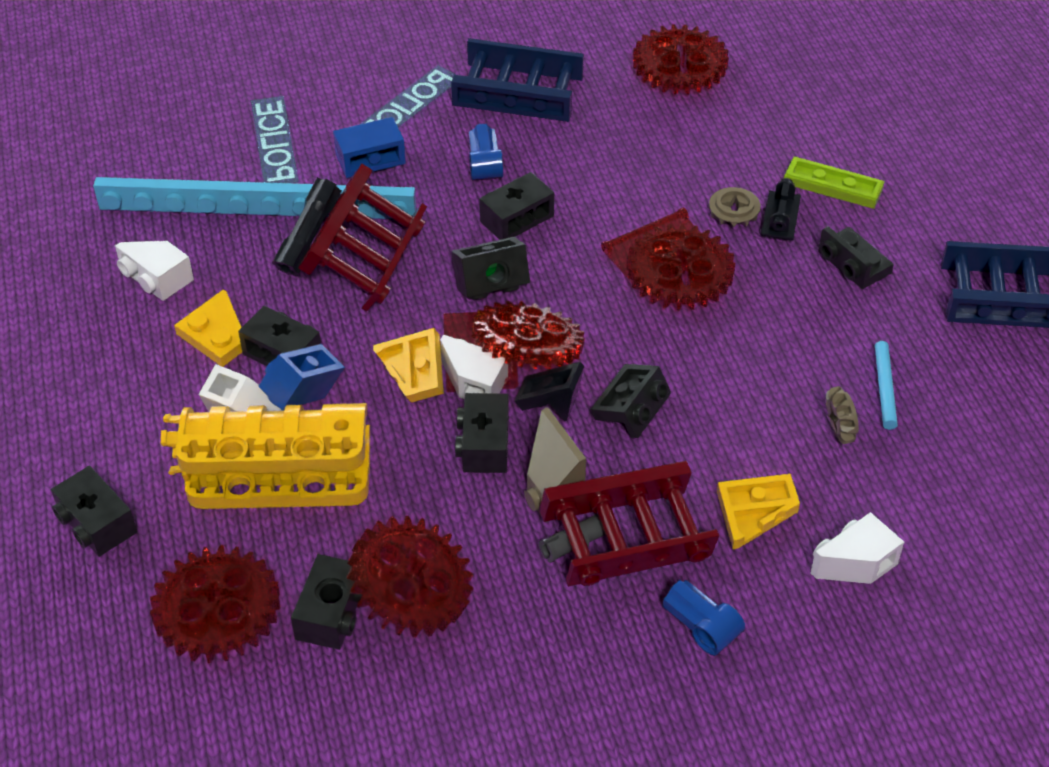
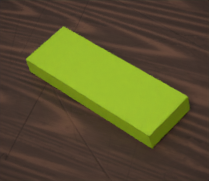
(835, 182)

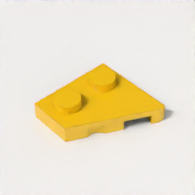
(213, 329)
(414, 363)
(756, 505)

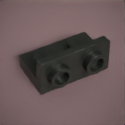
(854, 256)
(633, 397)

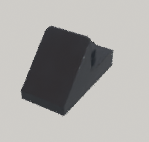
(553, 387)

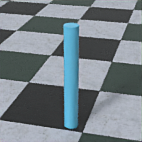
(885, 383)

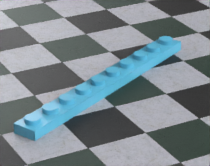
(227, 197)

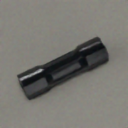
(317, 206)

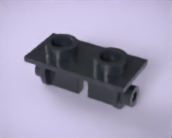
(781, 211)

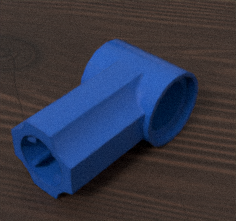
(485, 156)
(710, 623)

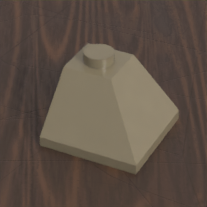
(553, 460)

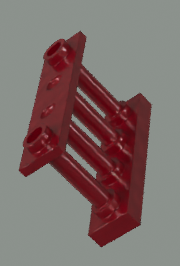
(335, 233)
(635, 490)

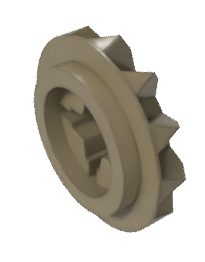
(746, 203)
(842, 415)

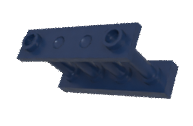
(515, 97)
(997, 306)

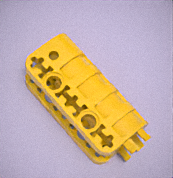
(269, 452)

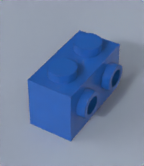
(372, 144)
(300, 376)

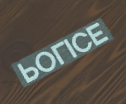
(415, 96)
(274, 140)

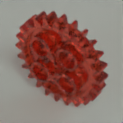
(660, 61)
(659, 273)
(527, 335)
(410, 576)
(215, 603)

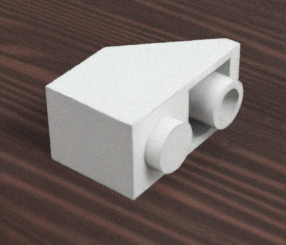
(155, 266)
(471, 368)
(233, 390)
(859, 553)

